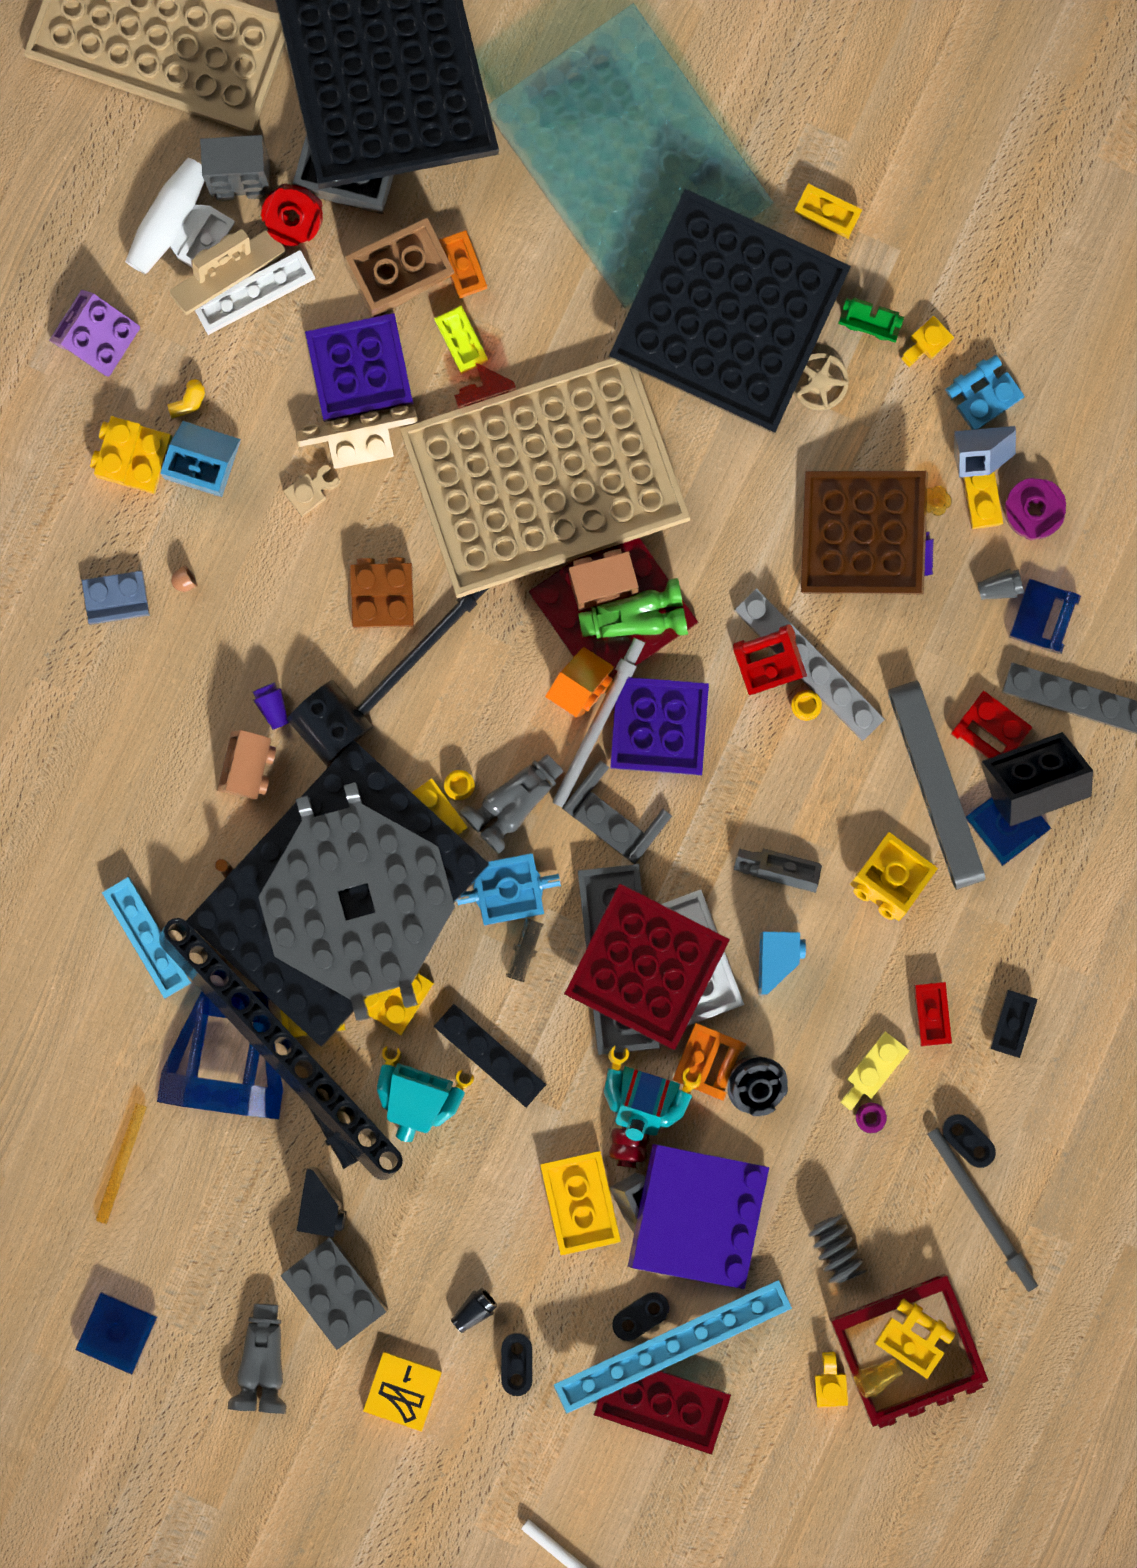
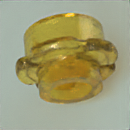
(944, 500)

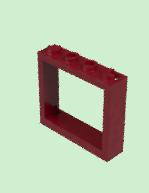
(942, 1394)

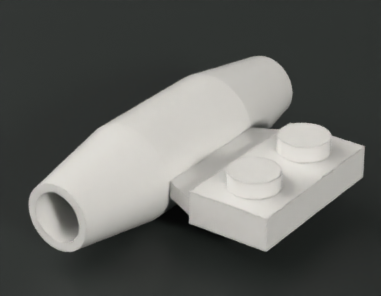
(178, 222)

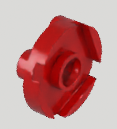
(304, 203)

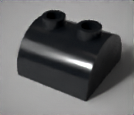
(329, 722)

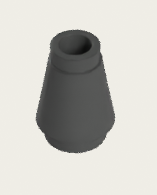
(1001, 586)

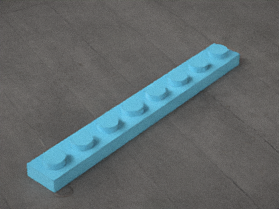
(672, 1347)

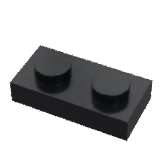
(1013, 1023)

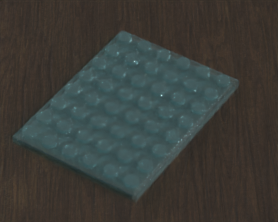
(617, 141)

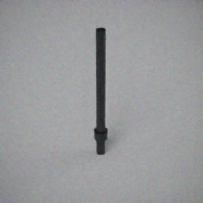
(464, 604)

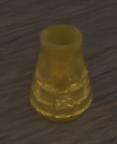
(876, 1378)

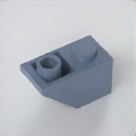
(983, 450)

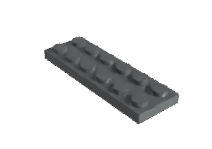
(596, 892)

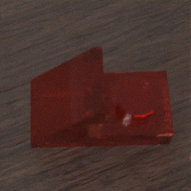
(492, 386)

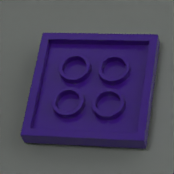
(359, 367)
(660, 726)

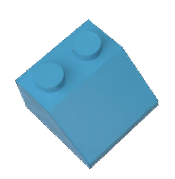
(778, 957)

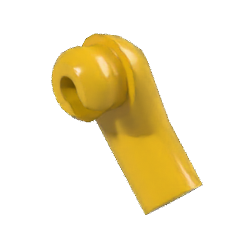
(191, 400)

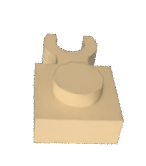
(307, 493)

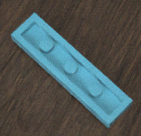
(144, 936)

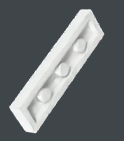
(255, 292)

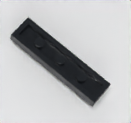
(490, 1055)

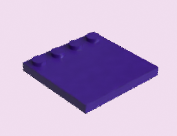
(698, 1216)

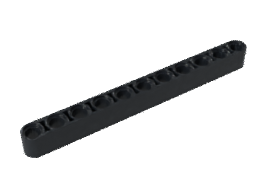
(282, 1064)

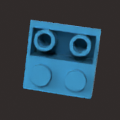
(200, 458)

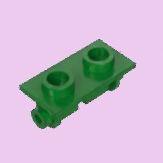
(858, 317)

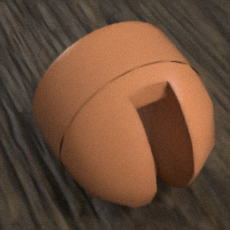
(183, 579)

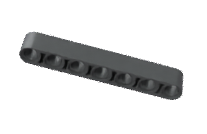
(936, 785)

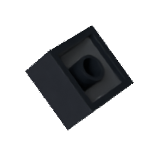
(320, 1207)

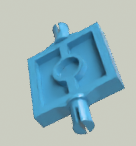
(509, 890)

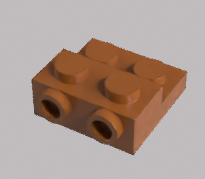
(382, 593)

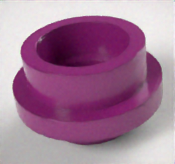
(878, 1124)

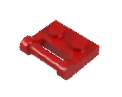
(774, 669)
(996, 721)

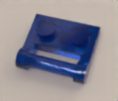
(1034, 614)

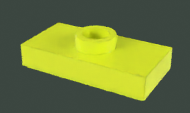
(461, 339)

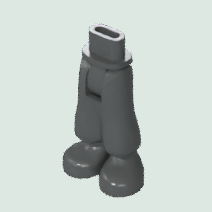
(513, 801)
(261, 1363)

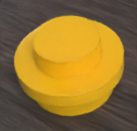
(806, 705)
(459, 785)

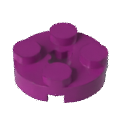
(1034, 526)

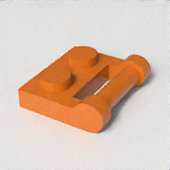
(699, 1057)

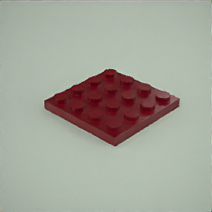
(559, 607)
(647, 966)

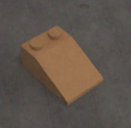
(398, 267)

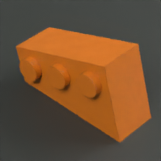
(581, 683)

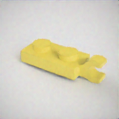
(874, 1069)

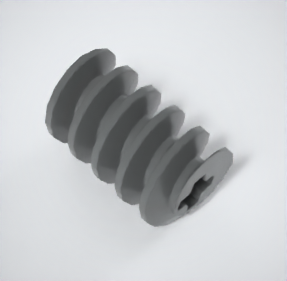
(836, 1249)

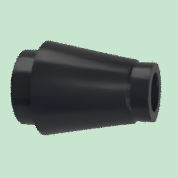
(474, 1310)

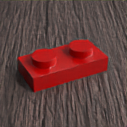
(933, 1014)

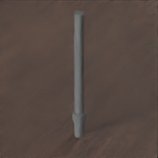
(1015, 1261)

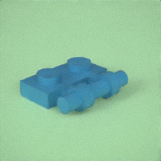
(991, 400)

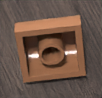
(245, 764)

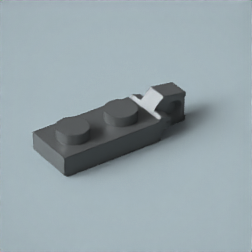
(779, 868)

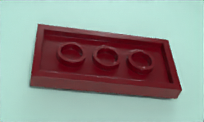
(668, 1409)

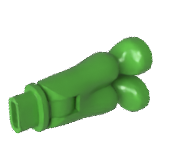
(637, 614)

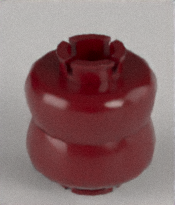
(627, 1150)

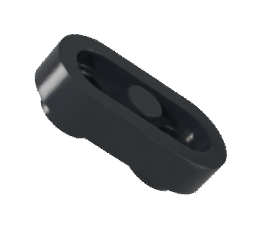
(968, 1140)
(640, 1316)
(516, 1364)

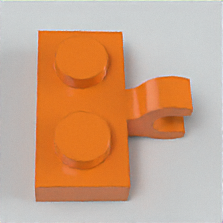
(467, 271)

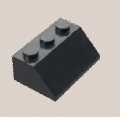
(1037, 778)

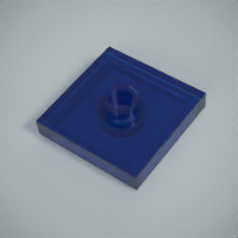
(999, 837)
(116, 1333)

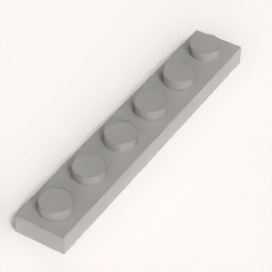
(821, 675)

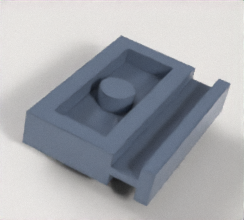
(115, 597)

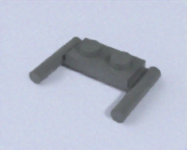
(610, 824)

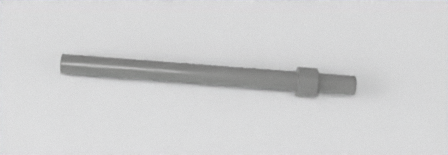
(625, 669)

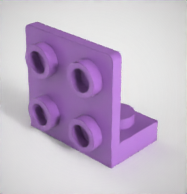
(95, 332)

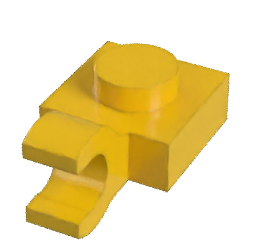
(928, 340)
(830, 1386)

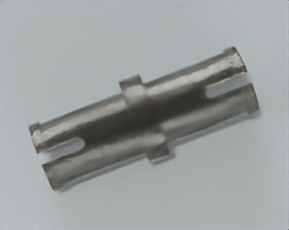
(524, 950)

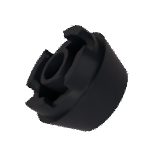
(757, 1085)

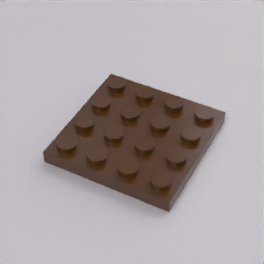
(864, 532)

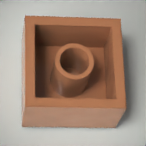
(603, 579)

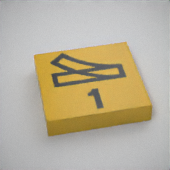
(402, 1391)

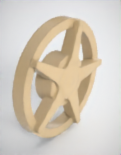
(821, 382)

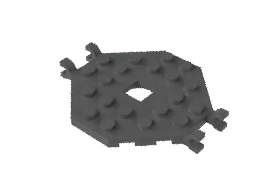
(367, 951)

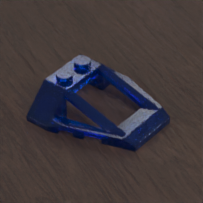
(213, 1094)

